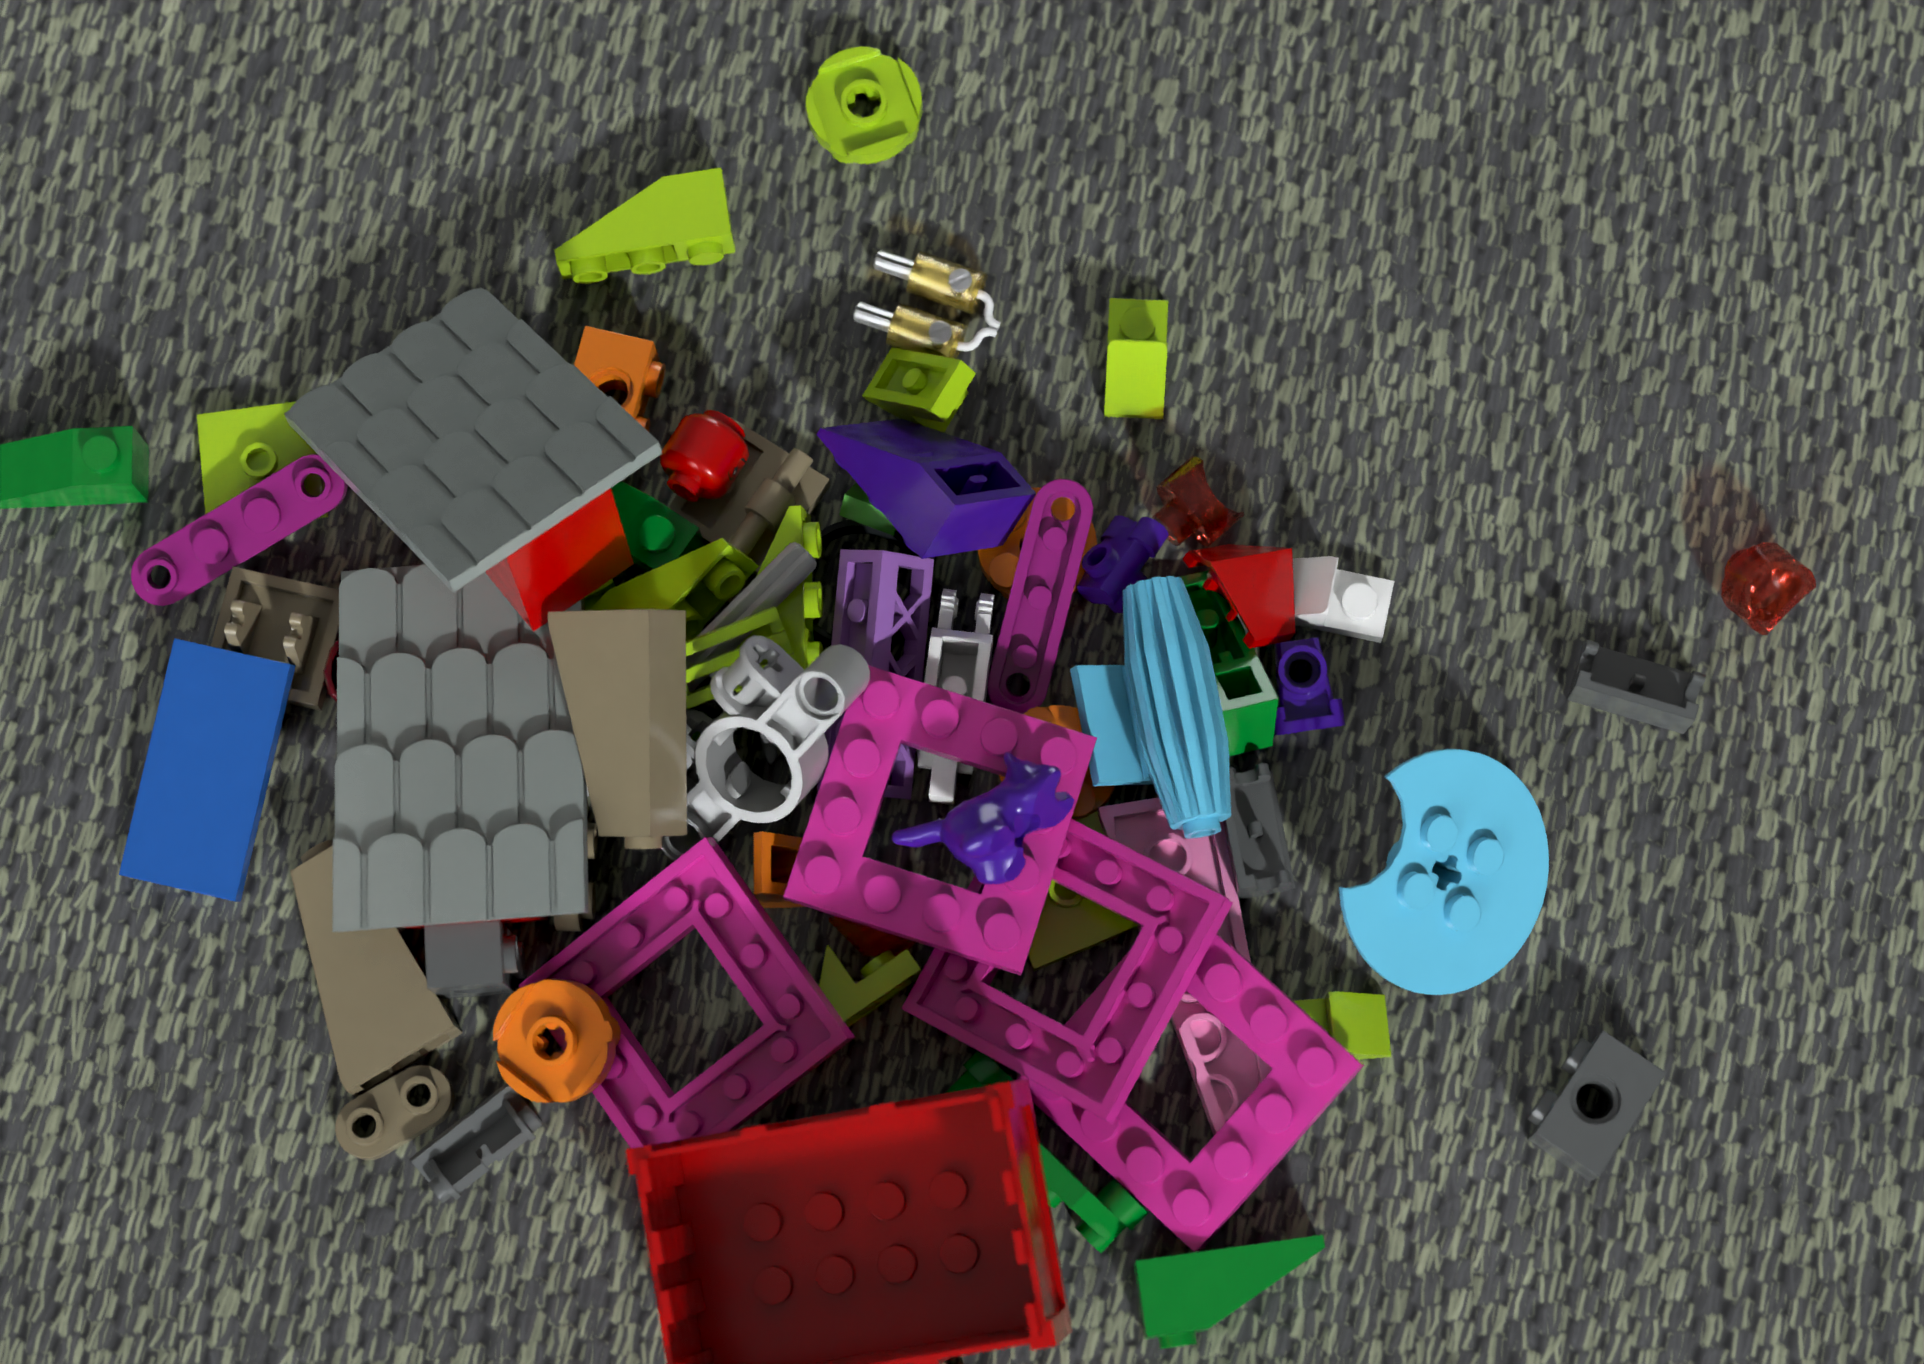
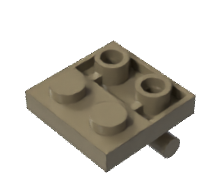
(758, 498)

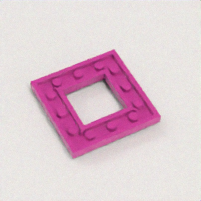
(831, 862)
(798, 1019)
(1106, 1062)
(1204, 1192)

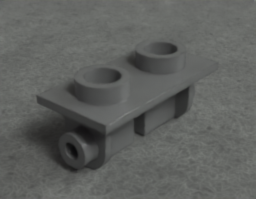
(475, 1142)

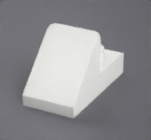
(1340, 599)

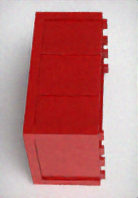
(857, 1235)

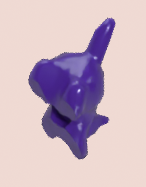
(991, 827)

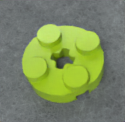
(856, 137)

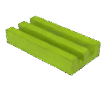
(768, 616)

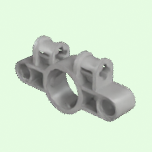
(784, 705)

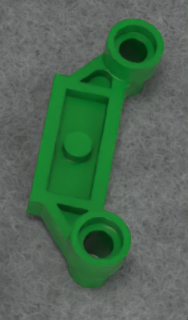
(1102, 1214)

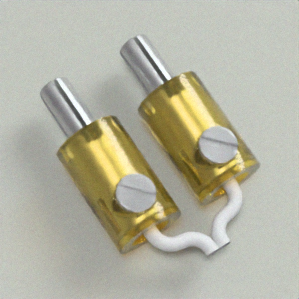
(938, 282)

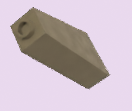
(628, 716)
(367, 986)

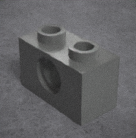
(473, 959)
(1626, 1085)

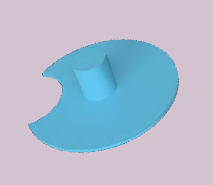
(1458, 880)

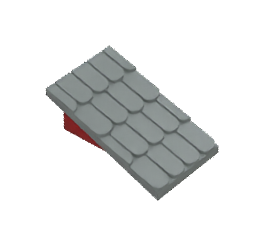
(484, 454)
(451, 759)

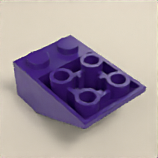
(932, 485)

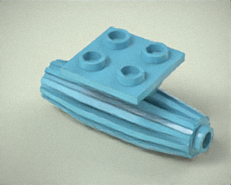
(1160, 710)

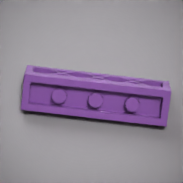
(868, 617)

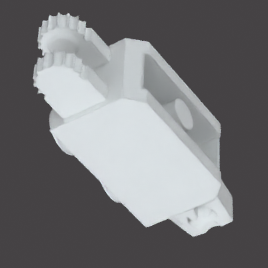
(961, 665)

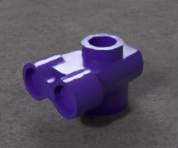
(1119, 559)
(1305, 704)

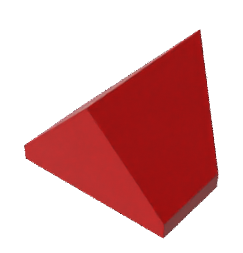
(1255, 584)

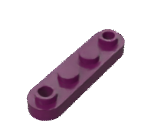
(237, 531)
(1040, 596)

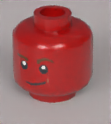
(704, 456)

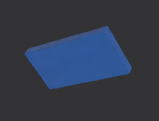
(207, 770)

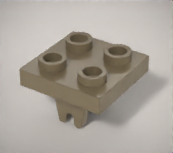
(281, 623)

